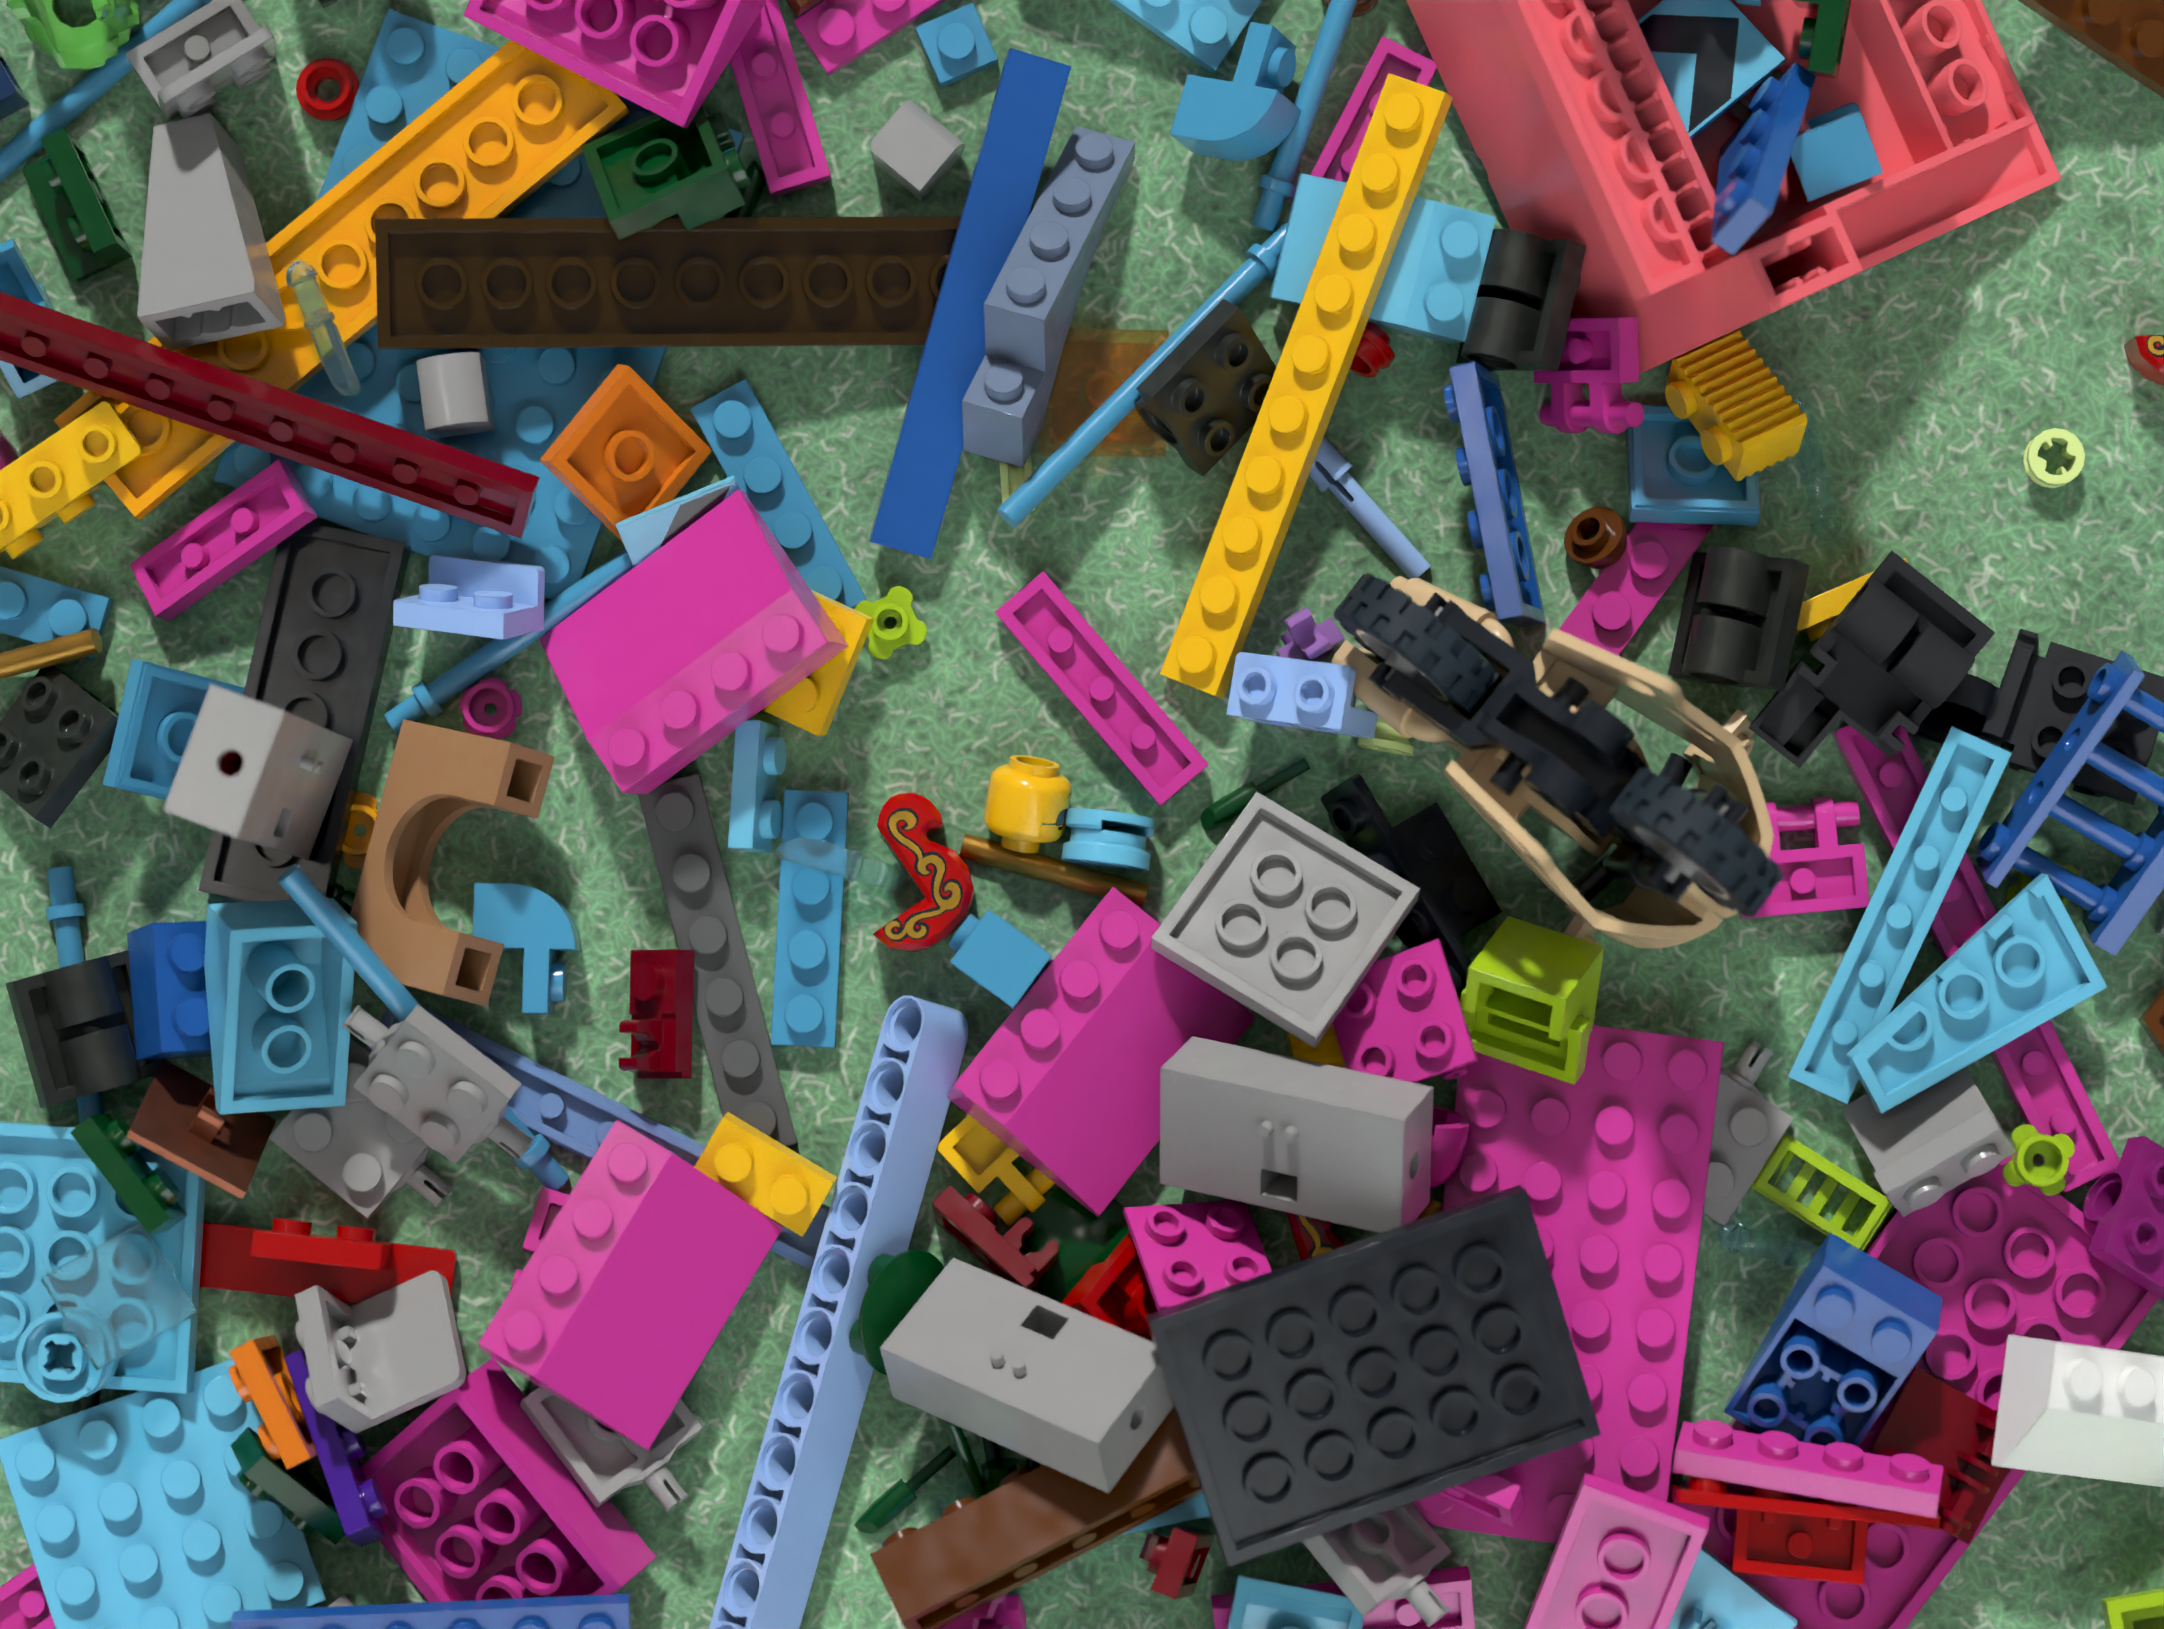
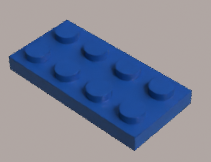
(1499, 515)

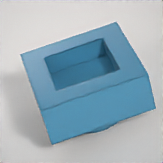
(956, 45)

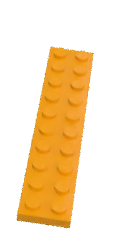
(461, 158)

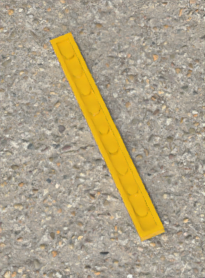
(1306, 384)

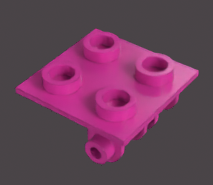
(1406, 1019)
(1195, 1248)

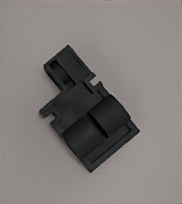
(1882, 665)
(2036, 708)

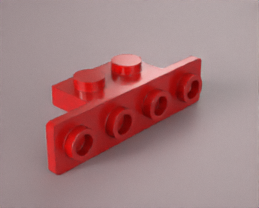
(293, 1260)
(1795, 1534)

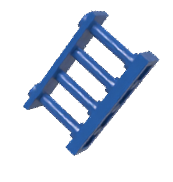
(2114, 908)

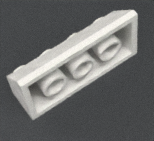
(2081, 1411)

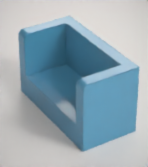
(1834, 152)

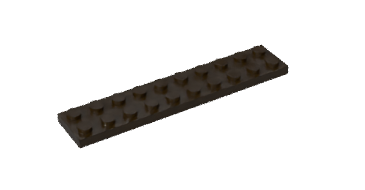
(661, 287)

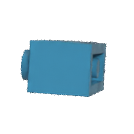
(998, 957)

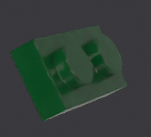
(147, 1193)
(305, 1499)

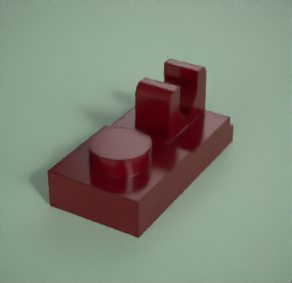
(660, 1014)
(973, 1227)
(1177, 1559)

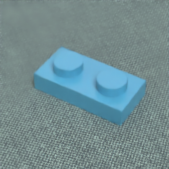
(753, 810)

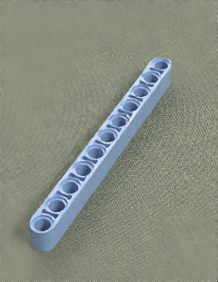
(822, 1376)

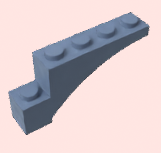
(1037, 297)

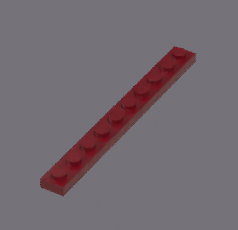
(265, 416)

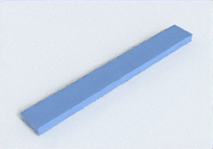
(582, 1118)

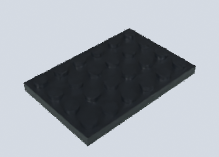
(1373, 1375)

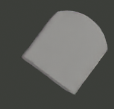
(915, 149)
(455, 394)

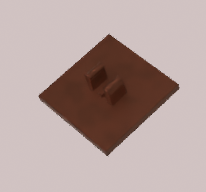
(183, 1126)

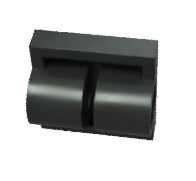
(1523, 302)
(1208, 388)
(1738, 618)
(52, 743)
(79, 1029)

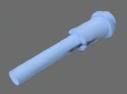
(1331, 472)

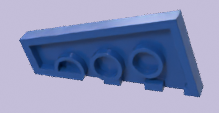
(1757, 157)

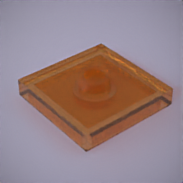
(1088, 373)

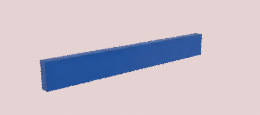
(955, 342)

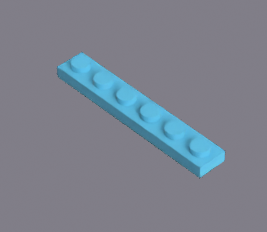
(1900, 910)

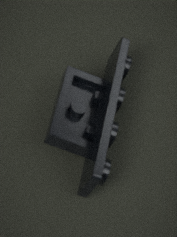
(1428, 856)

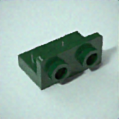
(75, 207)

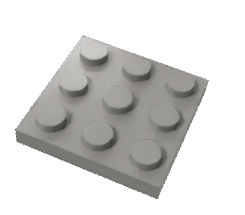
(1285, 919)

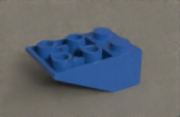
(169, 990)
(1836, 1348)

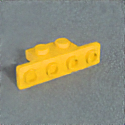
(61, 476)

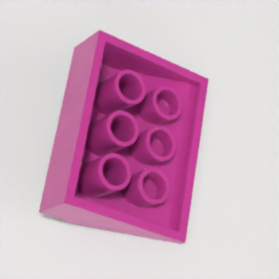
(643, 50)
(689, 645)
(1083, 1052)
(630, 1285)
(495, 1505)

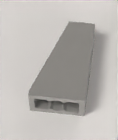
(203, 241)

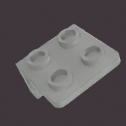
(201, 57)
(1929, 1141)
(381, 1352)

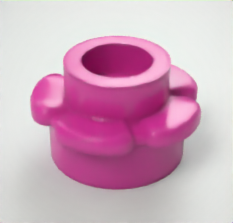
(478, 697)

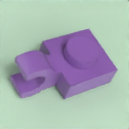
(1307, 639)

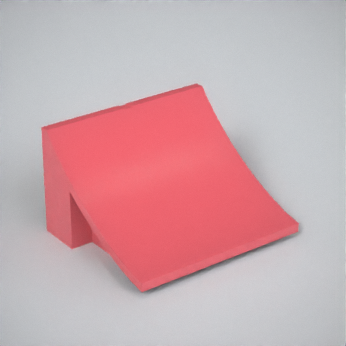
(1597, 154)

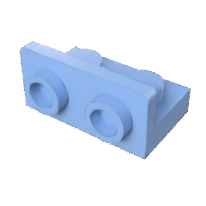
(476, 598)
(1298, 695)

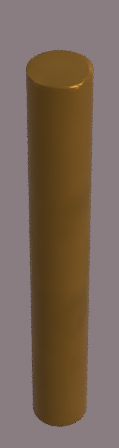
(50, 653)
(1051, 869)

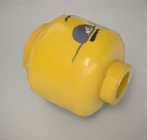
(1027, 803)

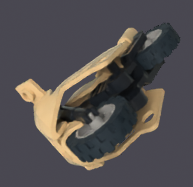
(1549, 743)

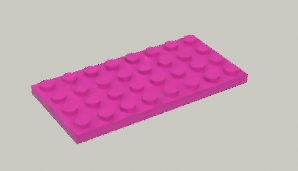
(1619, 1211)
(2003, 1267)

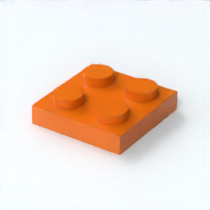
(625, 450)
(264, 1377)

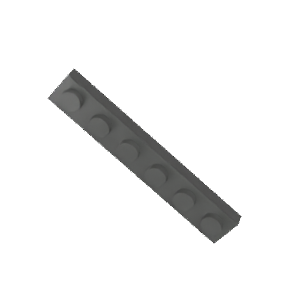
(722, 977)

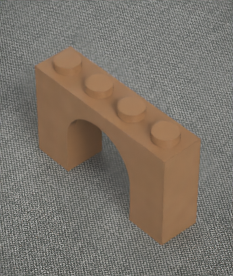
(428, 786)

